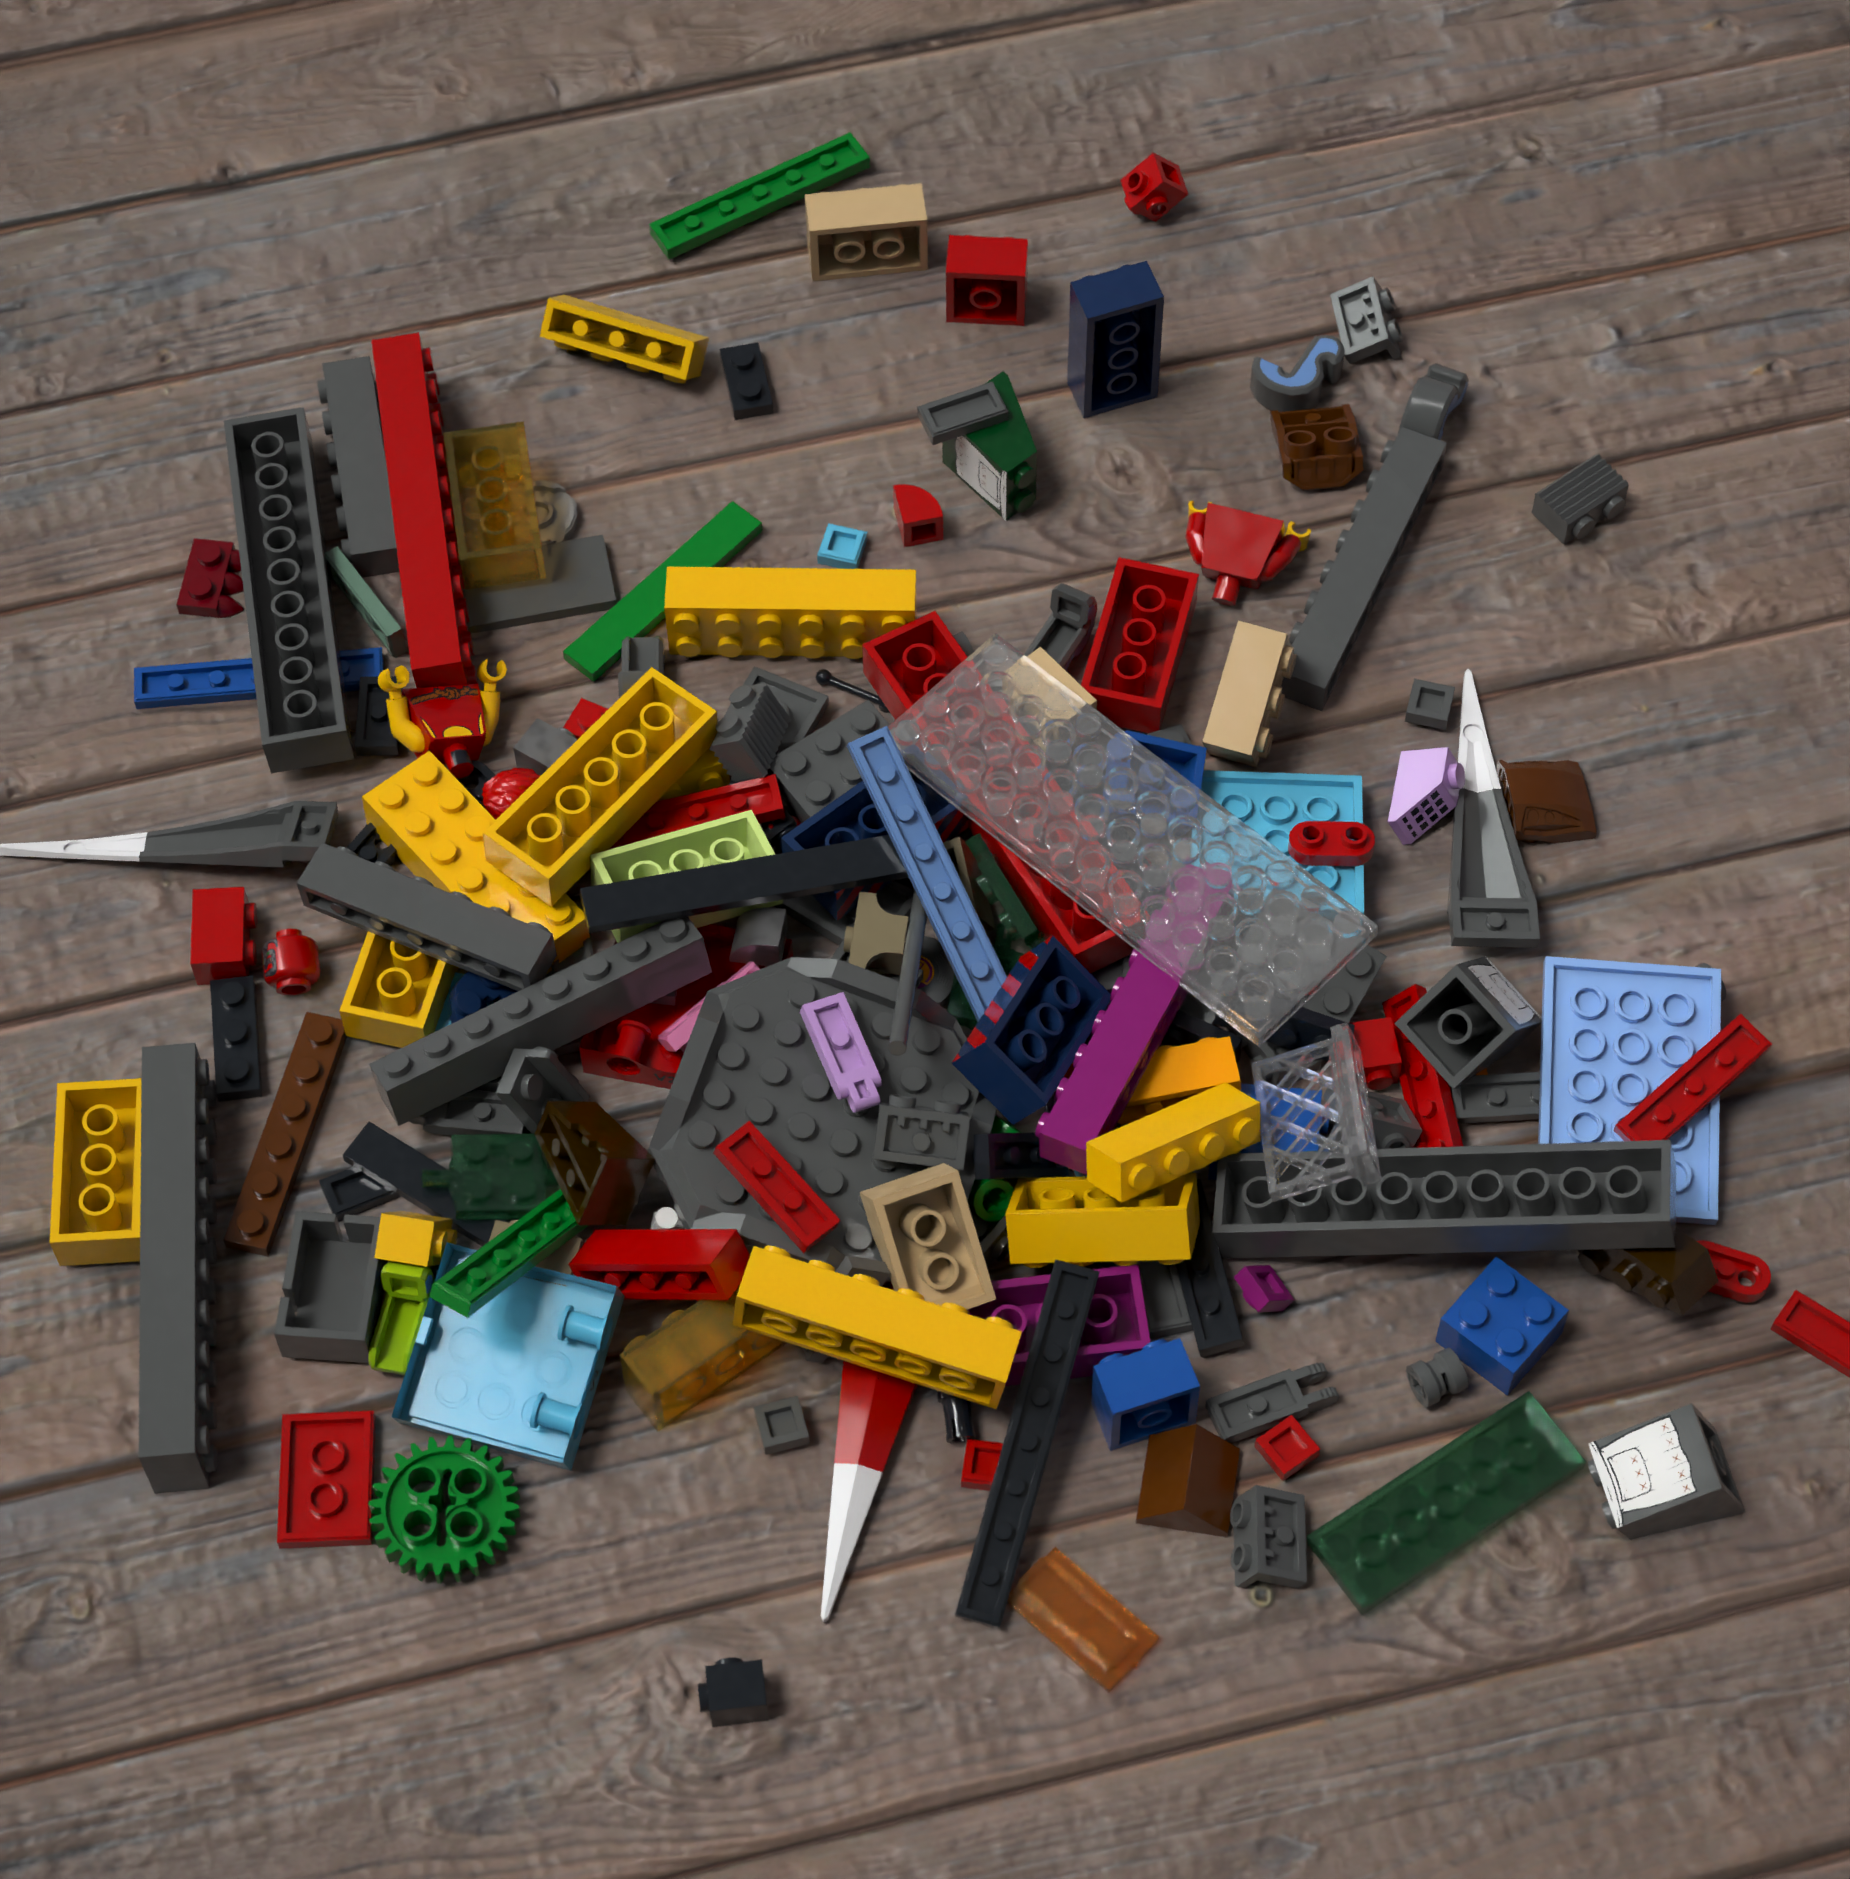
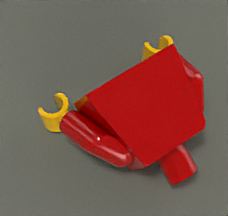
(1239, 548)

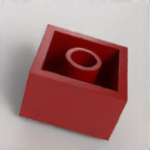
(986, 280)

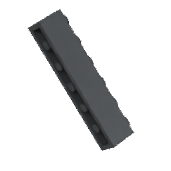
(361, 465)
(426, 918)

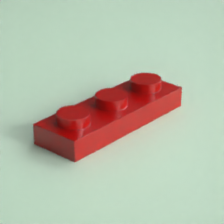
(776, 1186)

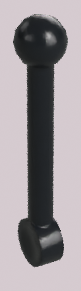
(824, 677)

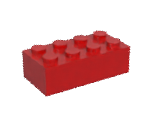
(1140, 643)

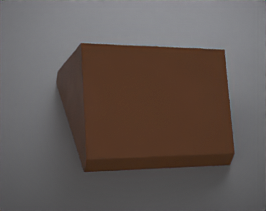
(1188, 1481)

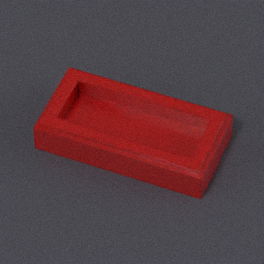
(1815, 1331)

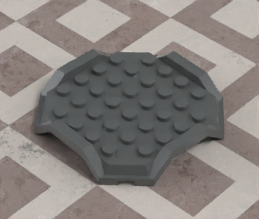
(760, 1065)

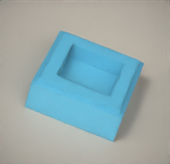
(842, 547)

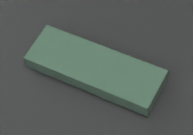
(366, 602)

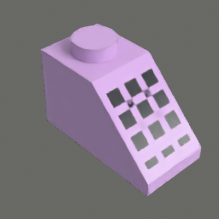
(1424, 791)

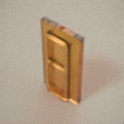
(1081, 1619)

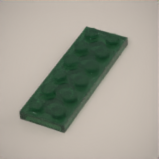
(1445, 1502)

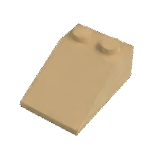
(929, 1237)

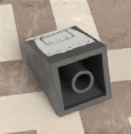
(1468, 1020)
(1664, 1475)

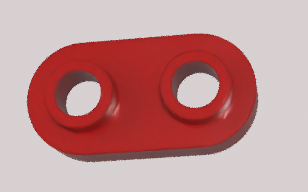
(1331, 844)
(1733, 1265)

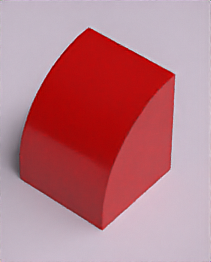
(917, 515)

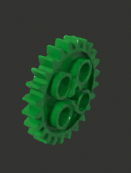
(403, 1509)

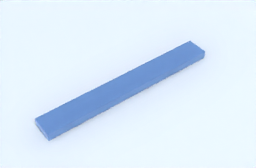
(929, 867)

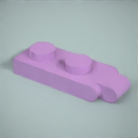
(842, 1051)

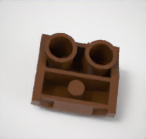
(1318, 446)
(1547, 801)

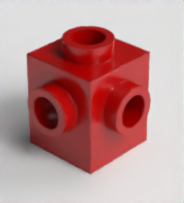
(1154, 187)

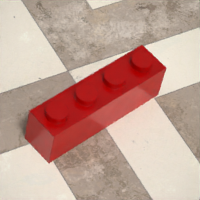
(665, 1262)

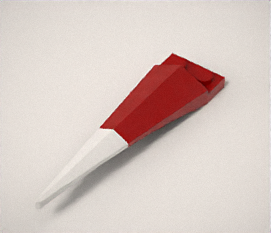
(867, 1429)

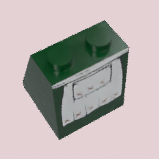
(998, 459)

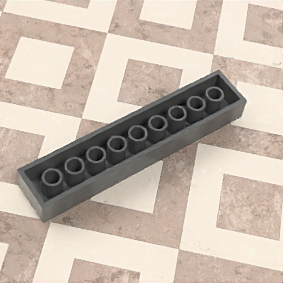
(287, 591)
(1457, 1202)
(176, 1270)

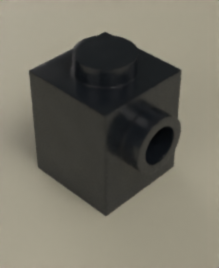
(734, 1692)

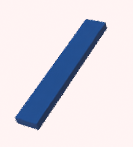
(229, 679)

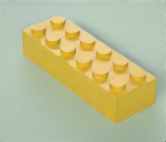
(784, 610)
(600, 786)
(440, 838)
(876, 1326)

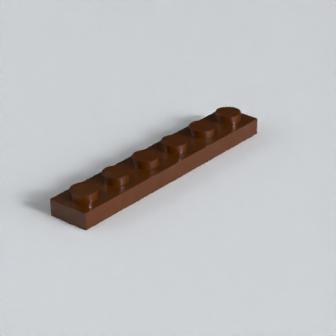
(286, 1135)

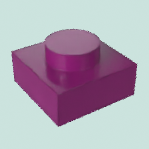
(1263, 1288)

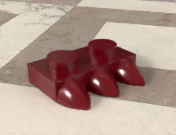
(210, 580)

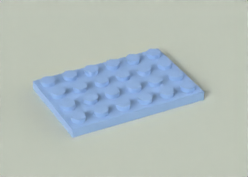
(1611, 1042)

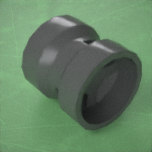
(1437, 1377)

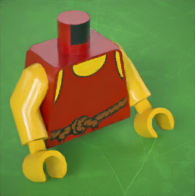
(445, 720)

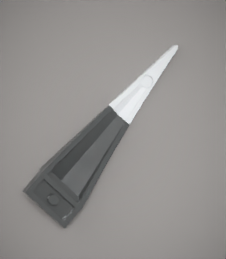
(252, 839)
(1488, 881)

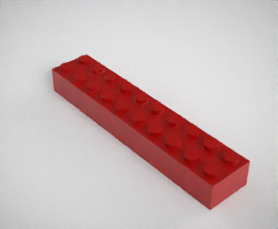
(423, 513)
(901, 671)

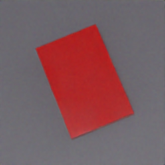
(326, 1479)

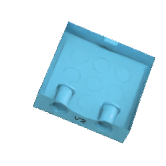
(1279, 801)
(515, 1368)

